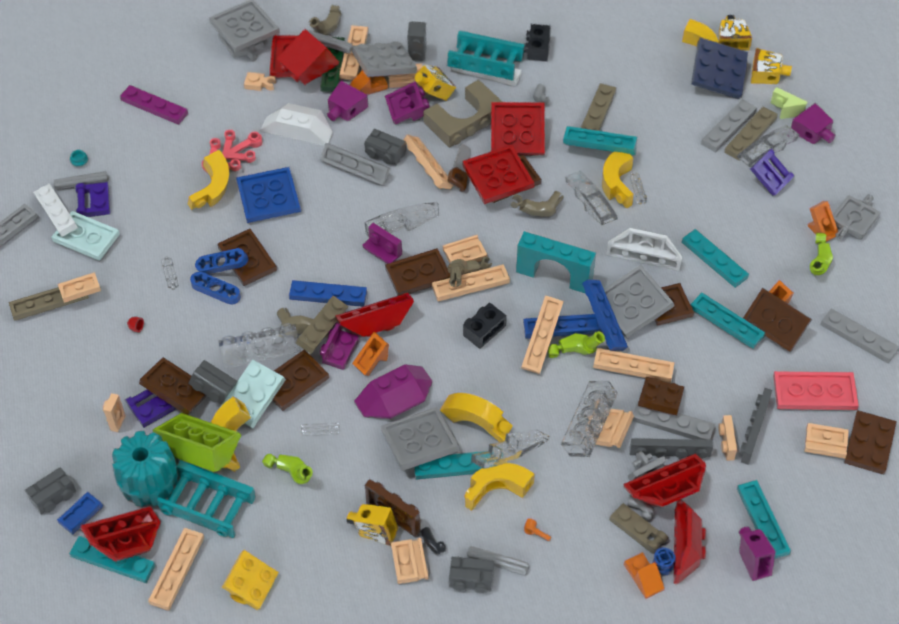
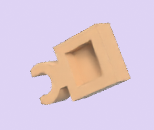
(256, 81)

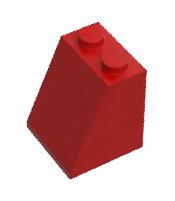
(306, 58)

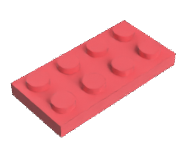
(815, 390)

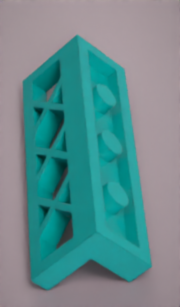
(600, 140)

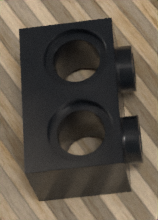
(538, 44)
(486, 327)

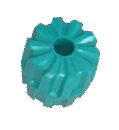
(144, 468)

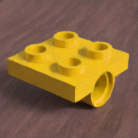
(249, 580)

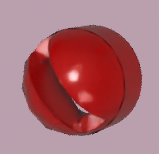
(136, 324)

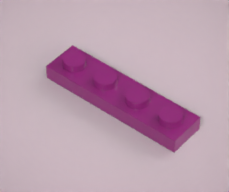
(154, 104)

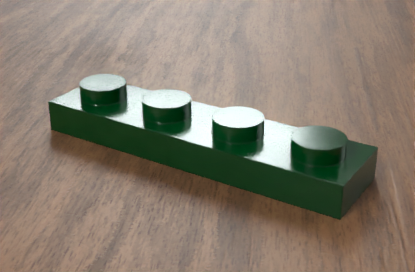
(332, 77)

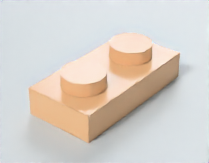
(79, 287)
(114, 412)
(728, 444)

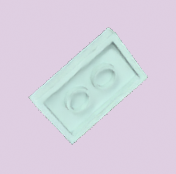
(90, 237)
(256, 389)

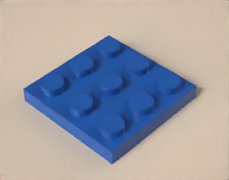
(268, 194)

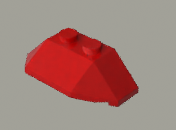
(377, 316)
(669, 482)
(124, 533)
(687, 541)

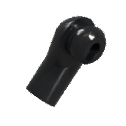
(430, 541)

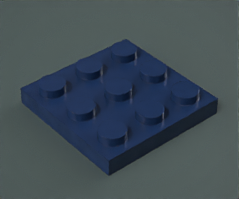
(719, 68)

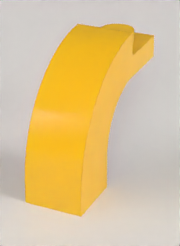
(695, 30)
(613, 169)
(219, 173)
(479, 411)
(232, 416)
(504, 476)

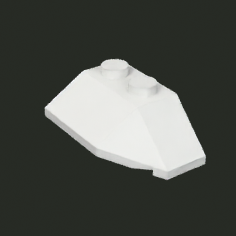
(299, 124)
(645, 248)

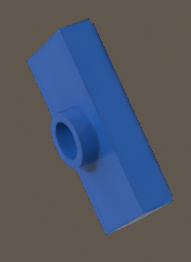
(80, 513)

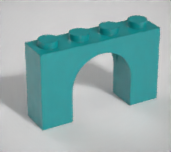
(576, 260)

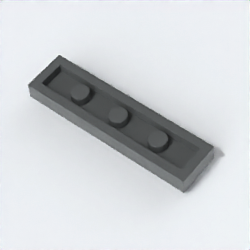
(757, 419)
(671, 447)

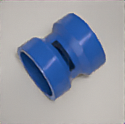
(666, 564)

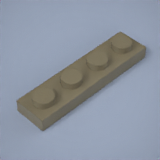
(599, 107)
(751, 132)
(39, 303)
(321, 325)

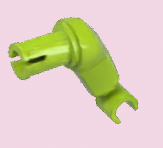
(824, 255)
(577, 343)
(293, 465)

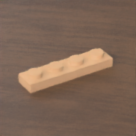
(350, 66)
(430, 164)
(471, 283)
(542, 335)
(633, 365)
(176, 569)

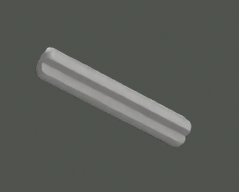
(333, 42)
(70, 182)
(499, 560)

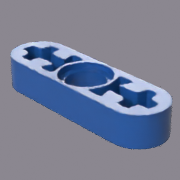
(215, 257)
(220, 294)

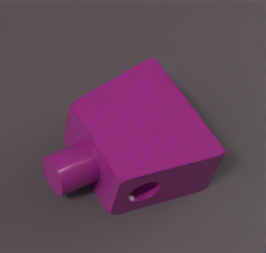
(346, 102)
(814, 125)
(756, 553)

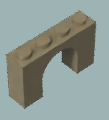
(454, 130)

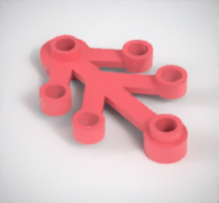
(254, 140)

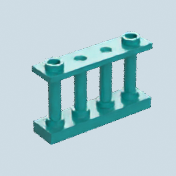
(486, 45)
(207, 479)

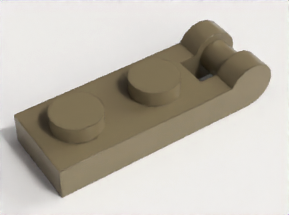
(638, 528)

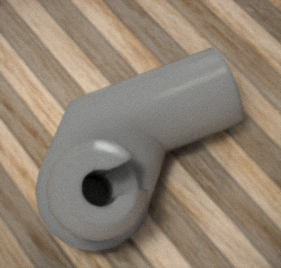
(539, 96)
(647, 509)

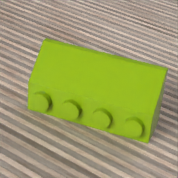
(199, 441)

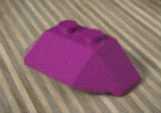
(394, 392)

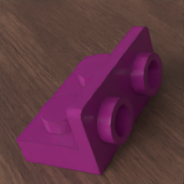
(383, 244)
(338, 347)

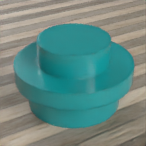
(78, 158)

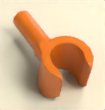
(530, 529)

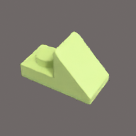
(790, 104)

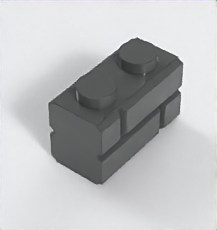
(417, 40)
(385, 147)
(212, 382)
(51, 491)
(471, 574)

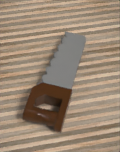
(458, 170)

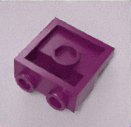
(407, 103)

